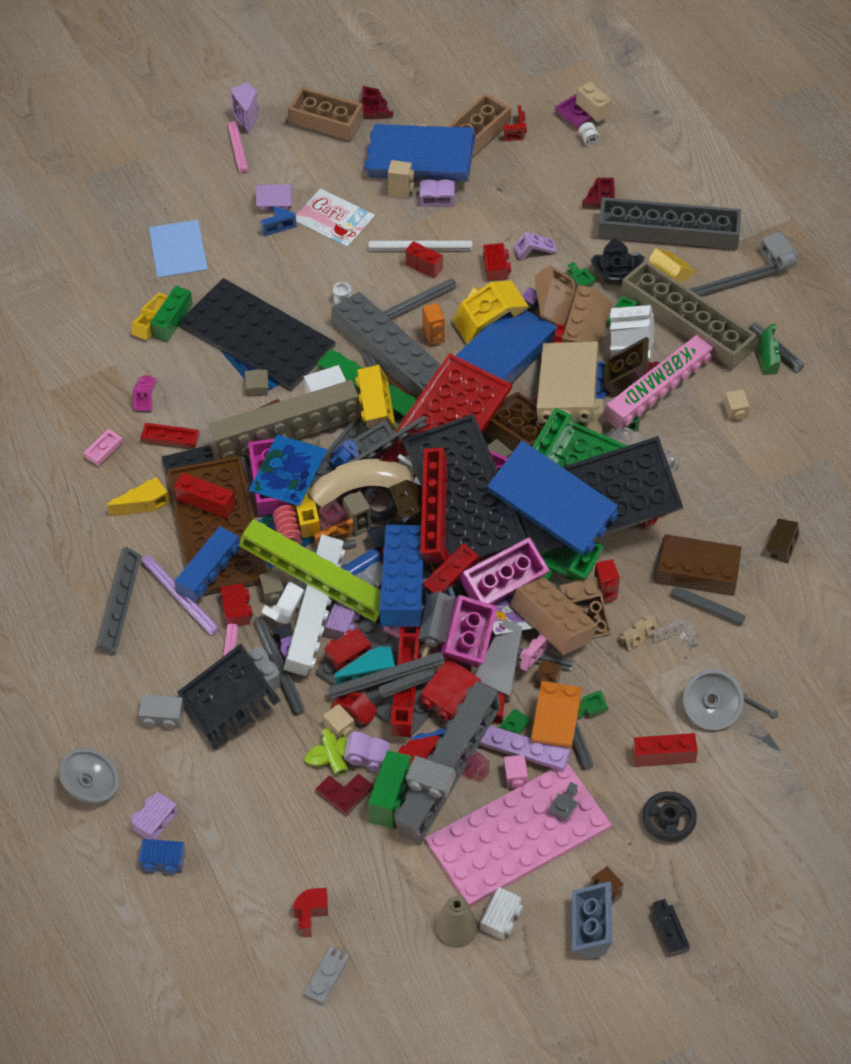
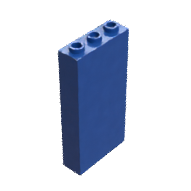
(432, 150)
(509, 344)
(553, 498)

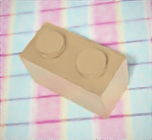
(593, 101)
(400, 179)

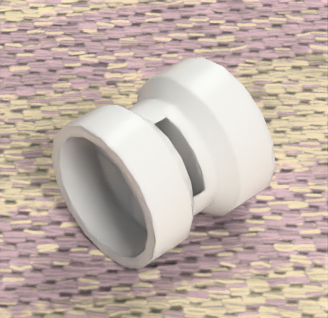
(589, 134)
(341, 292)

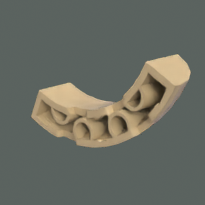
(358, 474)

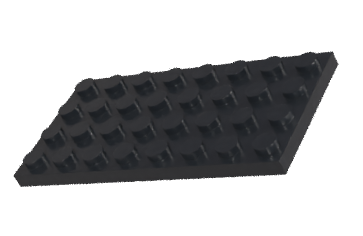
(256, 334)
(632, 478)
(471, 510)

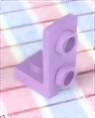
(532, 241)

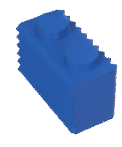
(161, 856)

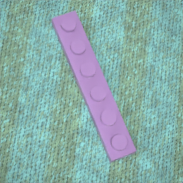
(516, 744)

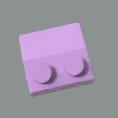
(245, 105)
(274, 195)

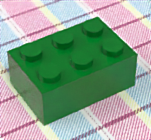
(389, 789)

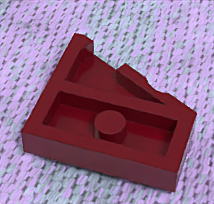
(602, 188)

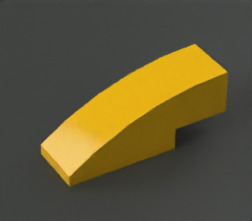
(141, 324)

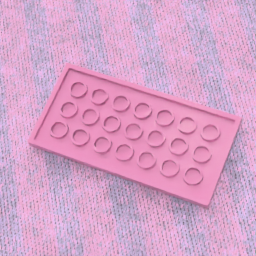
(515, 835)

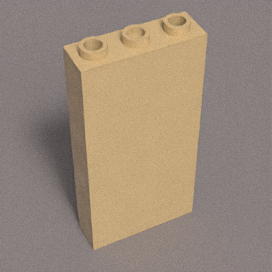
(568, 380)

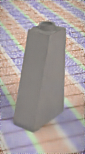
(502, 660)

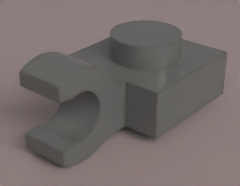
(564, 804)

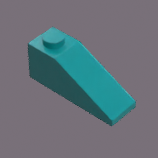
(368, 663)

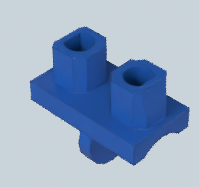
(343, 453)

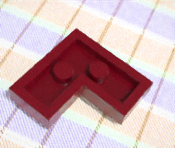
(344, 798)

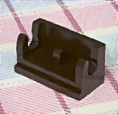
(783, 540)

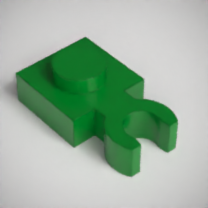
(593, 705)

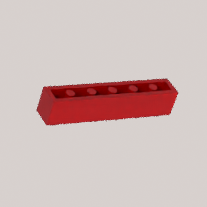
(434, 505)

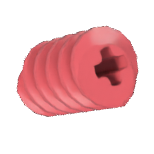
(287, 523)

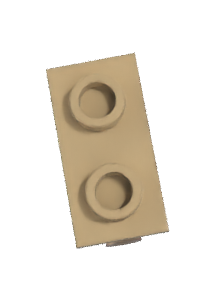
(642, 631)

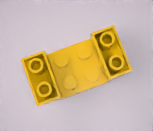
(486, 307)

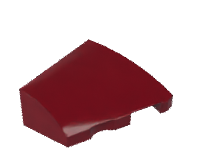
(374, 104)

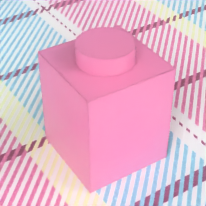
(515, 771)

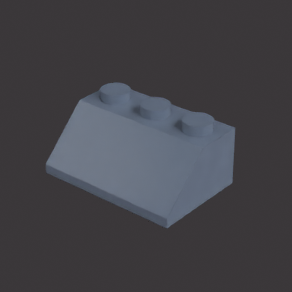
(592, 920)

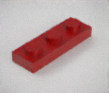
(170, 435)
(451, 569)

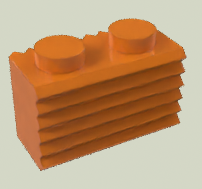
(433, 324)

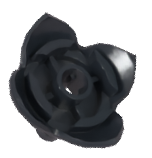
(616, 262)

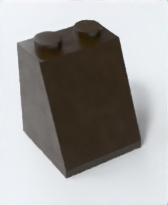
(408, 501)

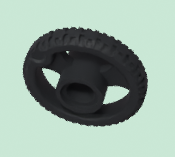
(669, 824)

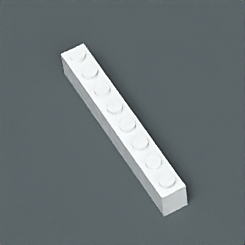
(312, 614)

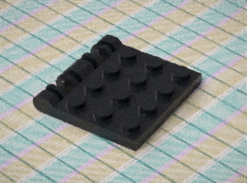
(226, 693)

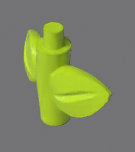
(331, 752)

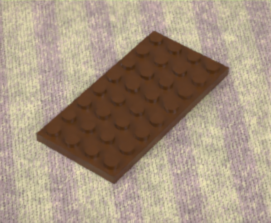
(198, 525)

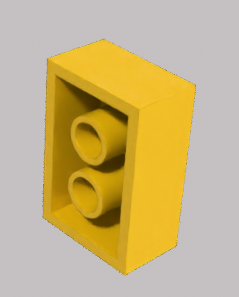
(375, 396)

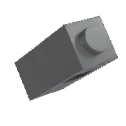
(436, 619)

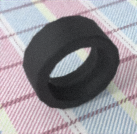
(380, 514)

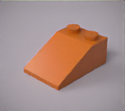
(556, 714)

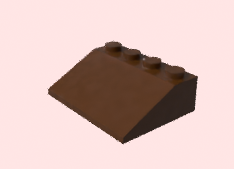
(515, 422)
(699, 565)

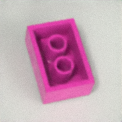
(469, 631)

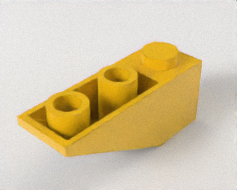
(142, 499)
(308, 516)

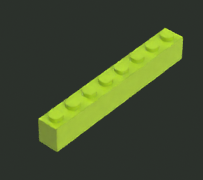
(312, 569)

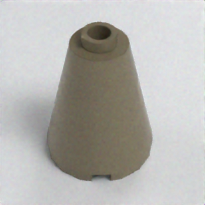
(456, 923)

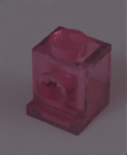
(334, 516)
(476, 766)

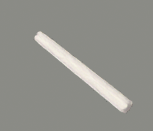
(436, 245)

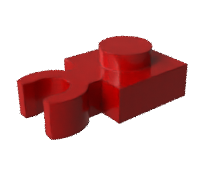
(558, 334)

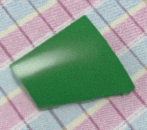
(768, 351)

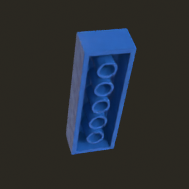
(402, 577)

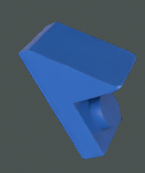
(281, 221)

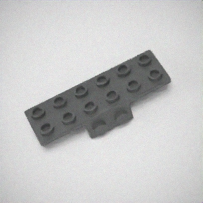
(383, 438)

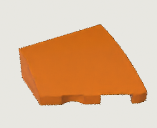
(339, 531)

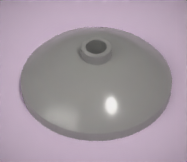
(726, 694)
(88, 775)

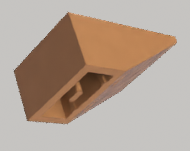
(555, 295)
(588, 598)

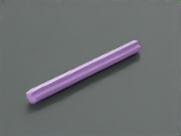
(191, 606)

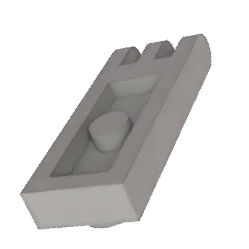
(326, 976)

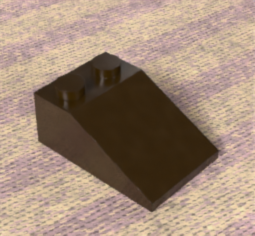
(626, 367)

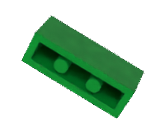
(170, 313)

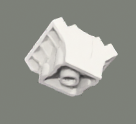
(630, 326)

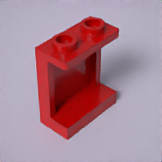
(447, 689)

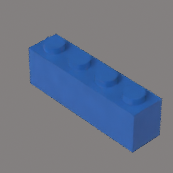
(207, 564)

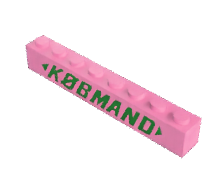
(658, 382)

